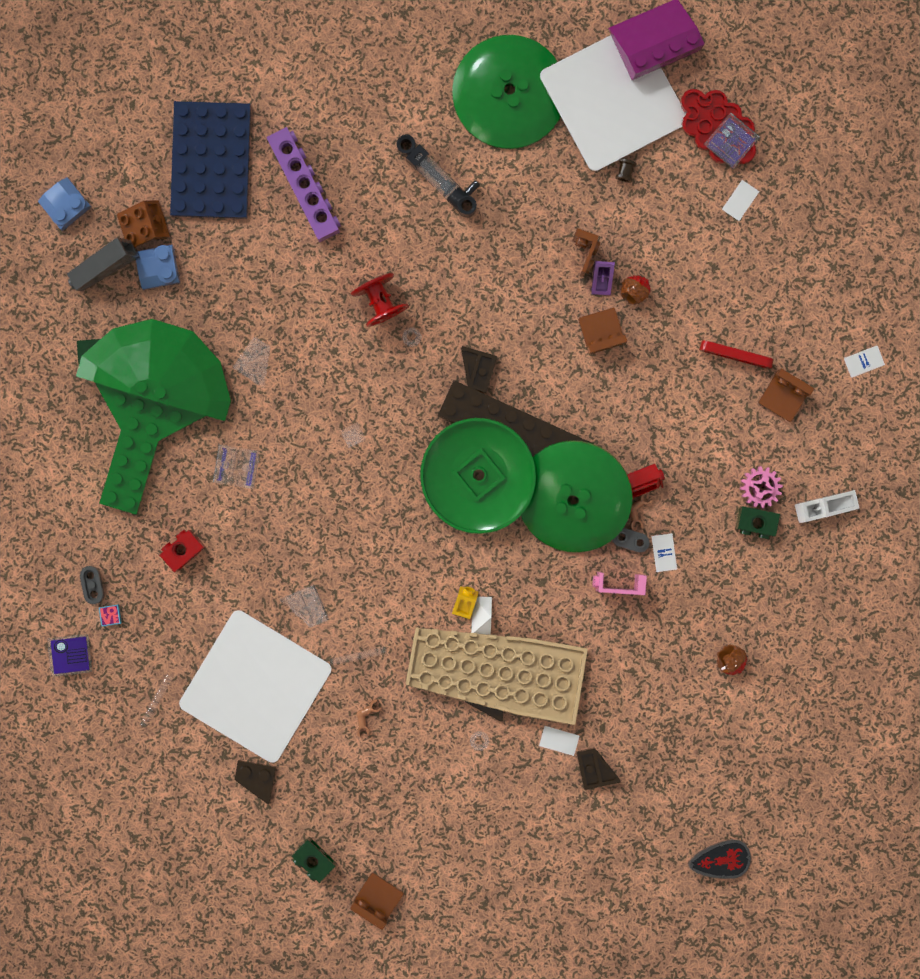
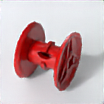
(375, 291)

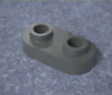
(630, 540)
(90, 585)

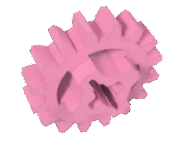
(764, 478)

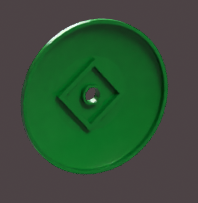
(484, 106)
(598, 483)
(474, 503)

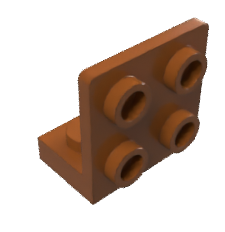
(143, 223)
(587, 239)
(602, 331)
(785, 395)
(376, 900)

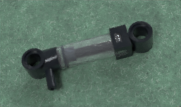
(437, 177)

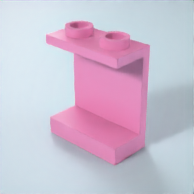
(639, 585)

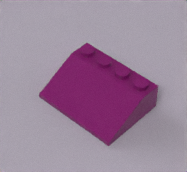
(656, 38)

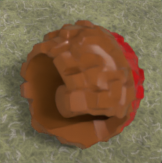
(635, 289)
(731, 660)

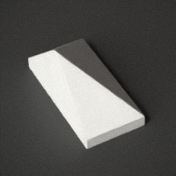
(482, 616)

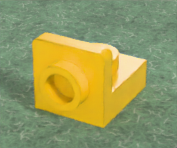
(465, 602)

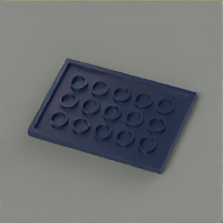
(210, 159)

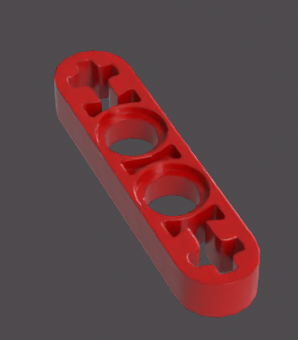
(736, 354)

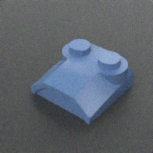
(64, 203)
(157, 267)

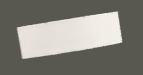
(827, 506)

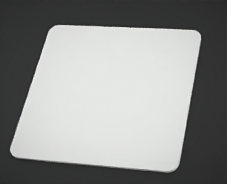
(606, 108)
(255, 686)

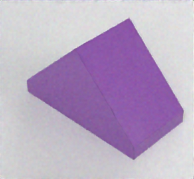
(602, 277)

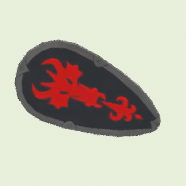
(722, 860)

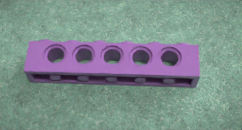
(278, 142)

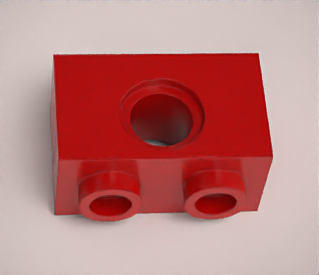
(173, 558)

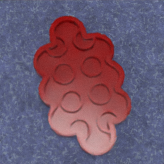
(706, 114)

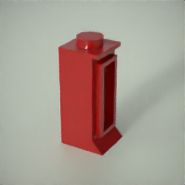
(646, 480)

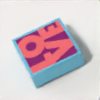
(110, 615)

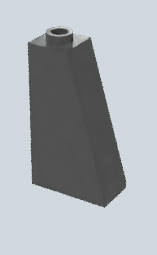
(102, 264)

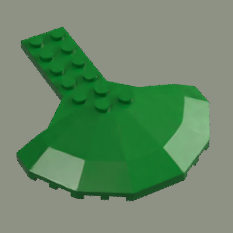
(154, 385)

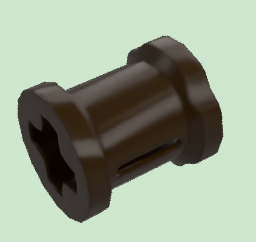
(626, 170)

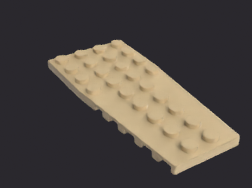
(500, 672)

